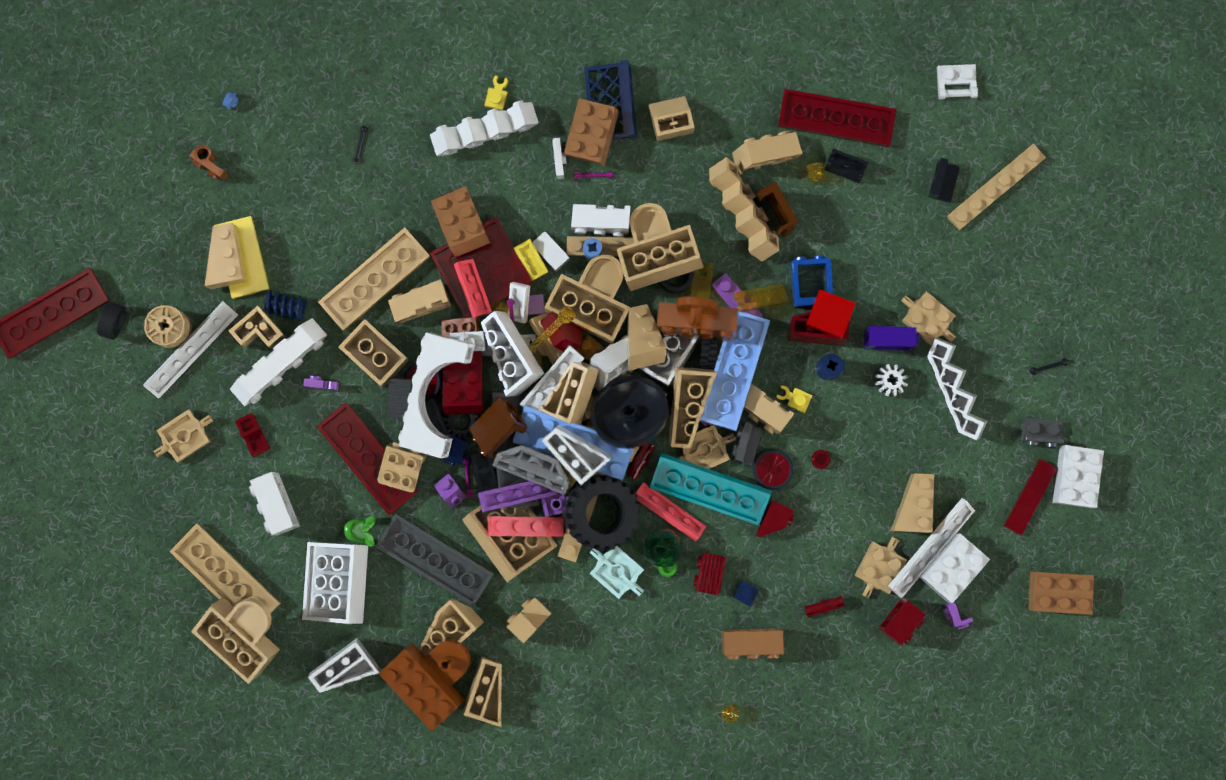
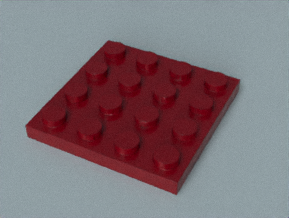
(495, 263)

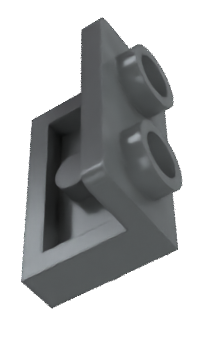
(747, 444)

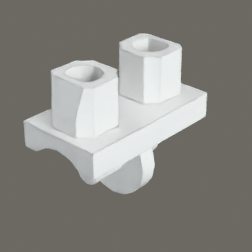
(476, 338)

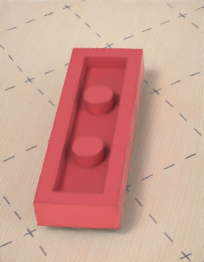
(473, 288)

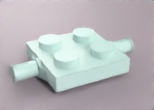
(617, 571)

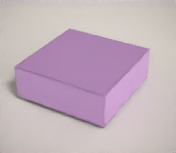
(536, 305)

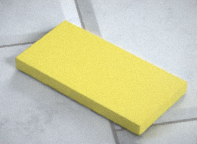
(252, 258)

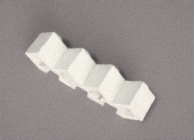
(476, 131)
(284, 356)
(958, 400)

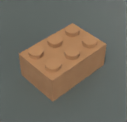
(591, 132)
(460, 221)
(1061, 593)
(752, 643)

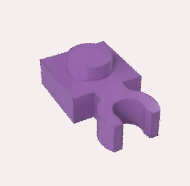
(317, 383)

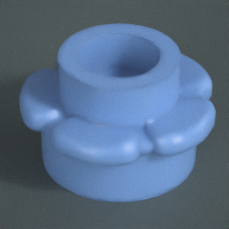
(230, 100)

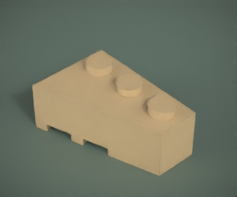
(572, 393)
(766, 411)

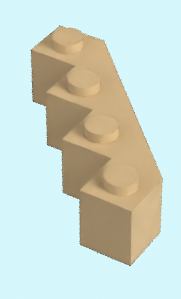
(739, 200)

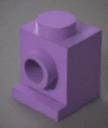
(547, 503)

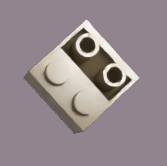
(671, 118)

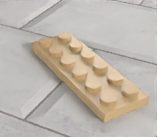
(374, 279)
(219, 569)

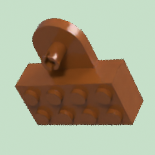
(697, 317)
(428, 680)

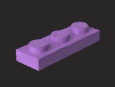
(726, 288)

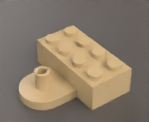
(657, 249)
(593, 298)
(238, 635)

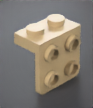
(400, 467)

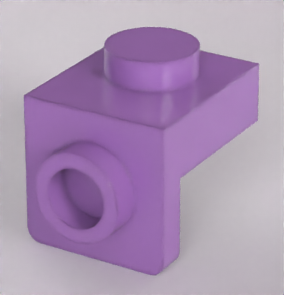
(450, 491)
(951, 613)

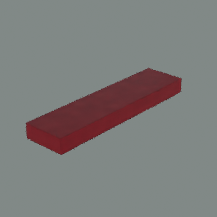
(1030, 497)

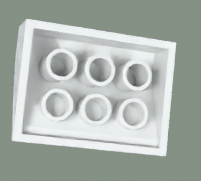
(335, 582)

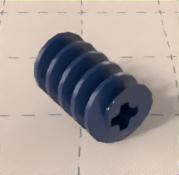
(285, 306)
(831, 360)

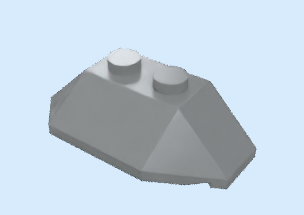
(533, 467)

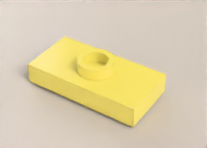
(531, 259)

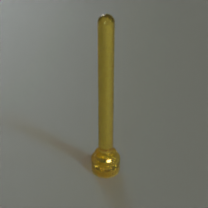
(565, 316)

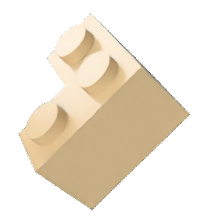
(256, 325)
(529, 619)

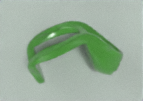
(358, 530)

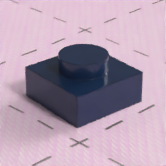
(746, 593)

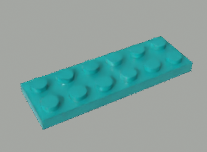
(710, 489)

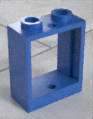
(803, 261)

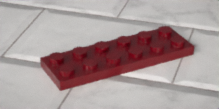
(837, 117)
(51, 312)
(362, 454)

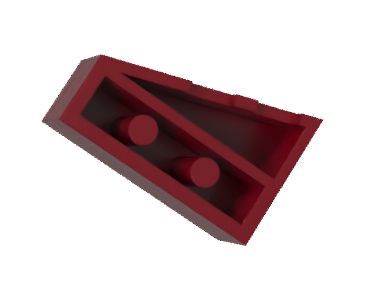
(801, 333)

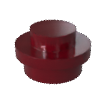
(820, 459)

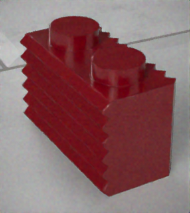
(709, 574)

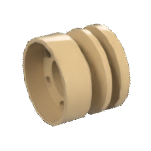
(178, 331)

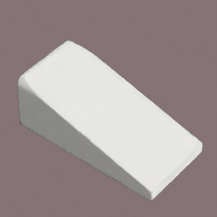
(550, 251)

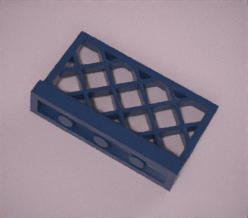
(626, 95)

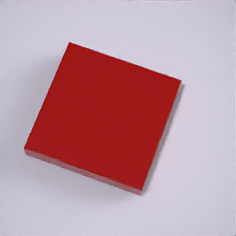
(830, 314)

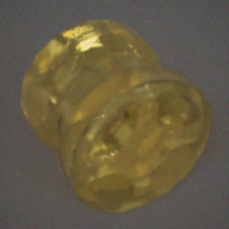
(815, 172)

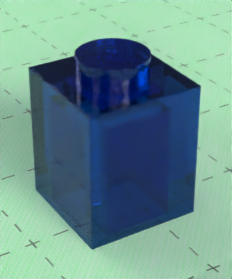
(457, 451)

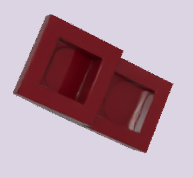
(252, 434)

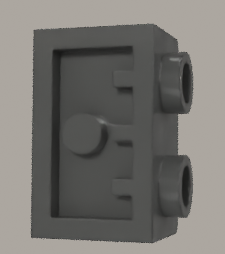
(1042, 431)

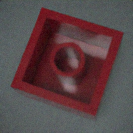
(902, 622)

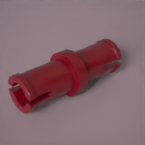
(640, 460)
(824, 606)

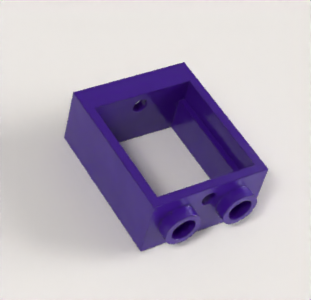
(890, 338)

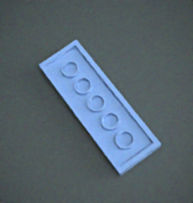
(735, 372)
(541, 424)

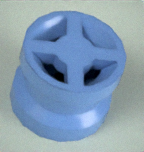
(590, 251)

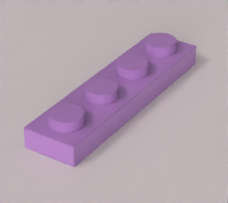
(513, 495)

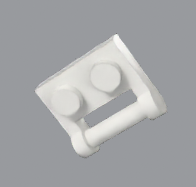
(957, 76)

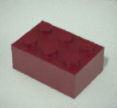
(464, 387)

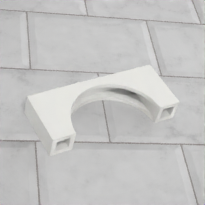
(418, 430)

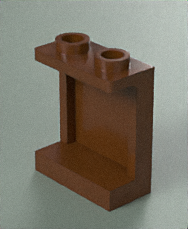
(780, 207)
(496, 426)

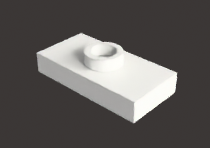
(559, 157)
(520, 294)

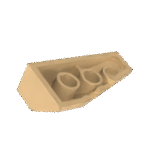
(451, 622)

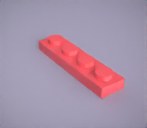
(670, 512)
(525, 526)

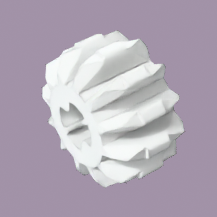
(888, 386)

